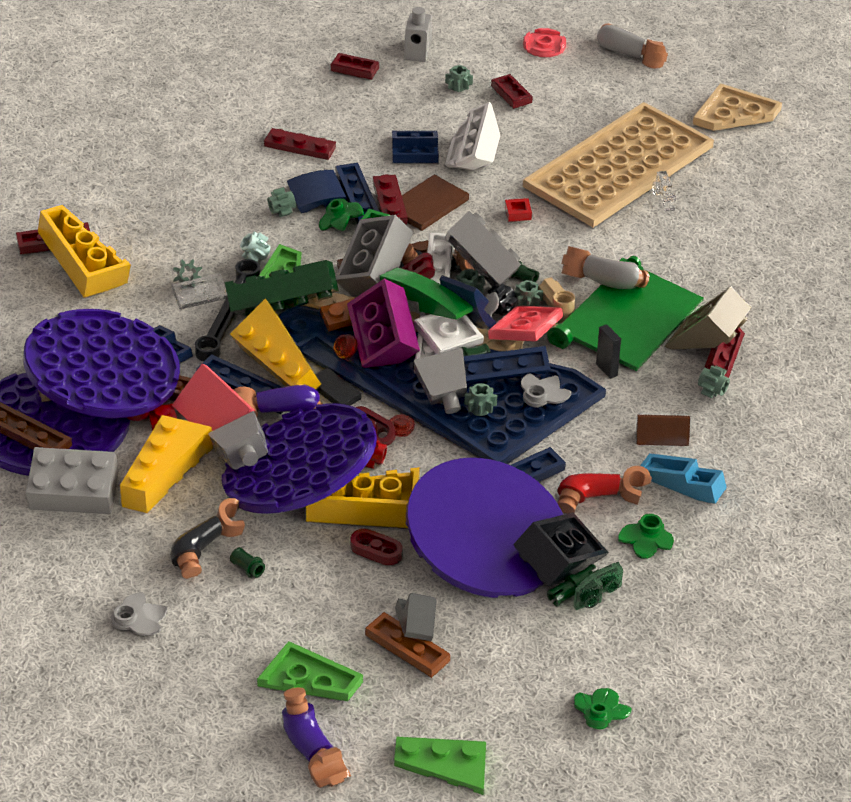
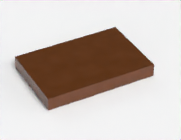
(432, 201)

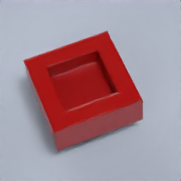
(518, 209)
(155, 415)

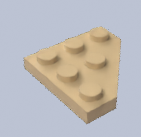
(735, 108)

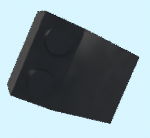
(559, 547)

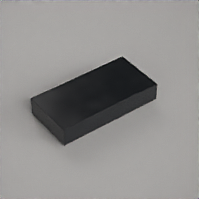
(608, 351)
(336, 389)

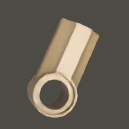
(556, 296)

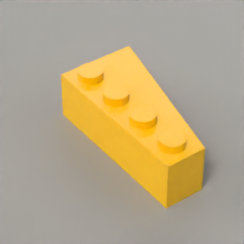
(80, 252)
(273, 348)
(163, 461)
(368, 501)

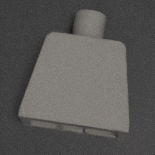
(419, 28)
(443, 378)
(240, 441)

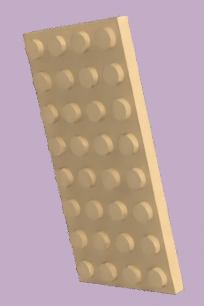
(617, 164)

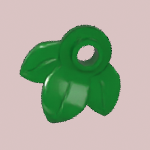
(338, 214)
(647, 536)
(601, 707)

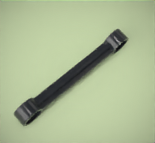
(225, 315)

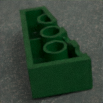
(283, 288)

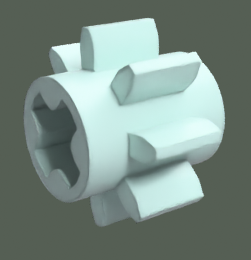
(255, 246)

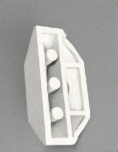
(475, 140)

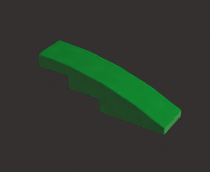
(429, 294)

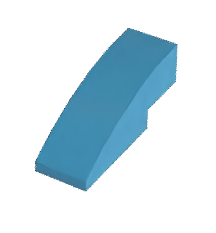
(686, 477)

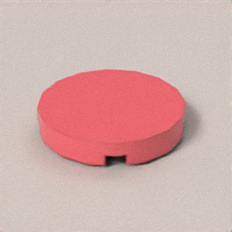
(544, 42)

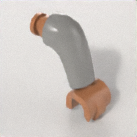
(627, 43)
(602, 270)

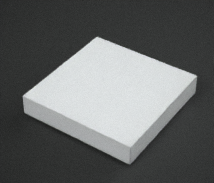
(448, 334)

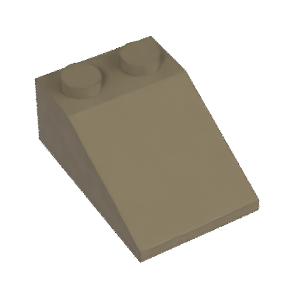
(712, 322)

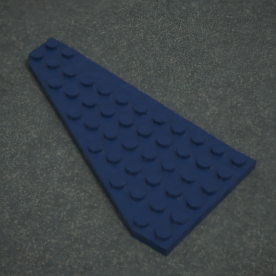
(496, 436)

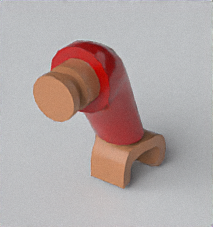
(578, 487)

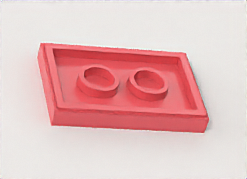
(525, 323)
(210, 400)

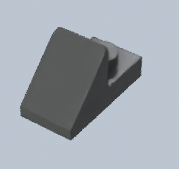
(417, 616)

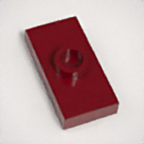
(354, 66)
(511, 91)

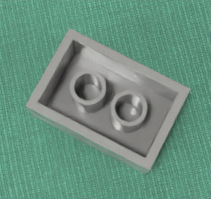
(483, 249)
(374, 250)
(72, 480)

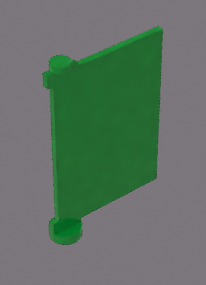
(637, 315)

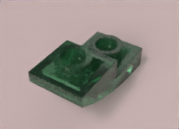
(590, 590)

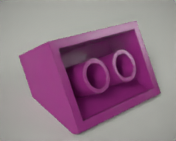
(383, 325)

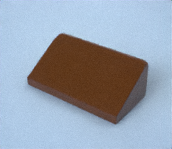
(663, 430)

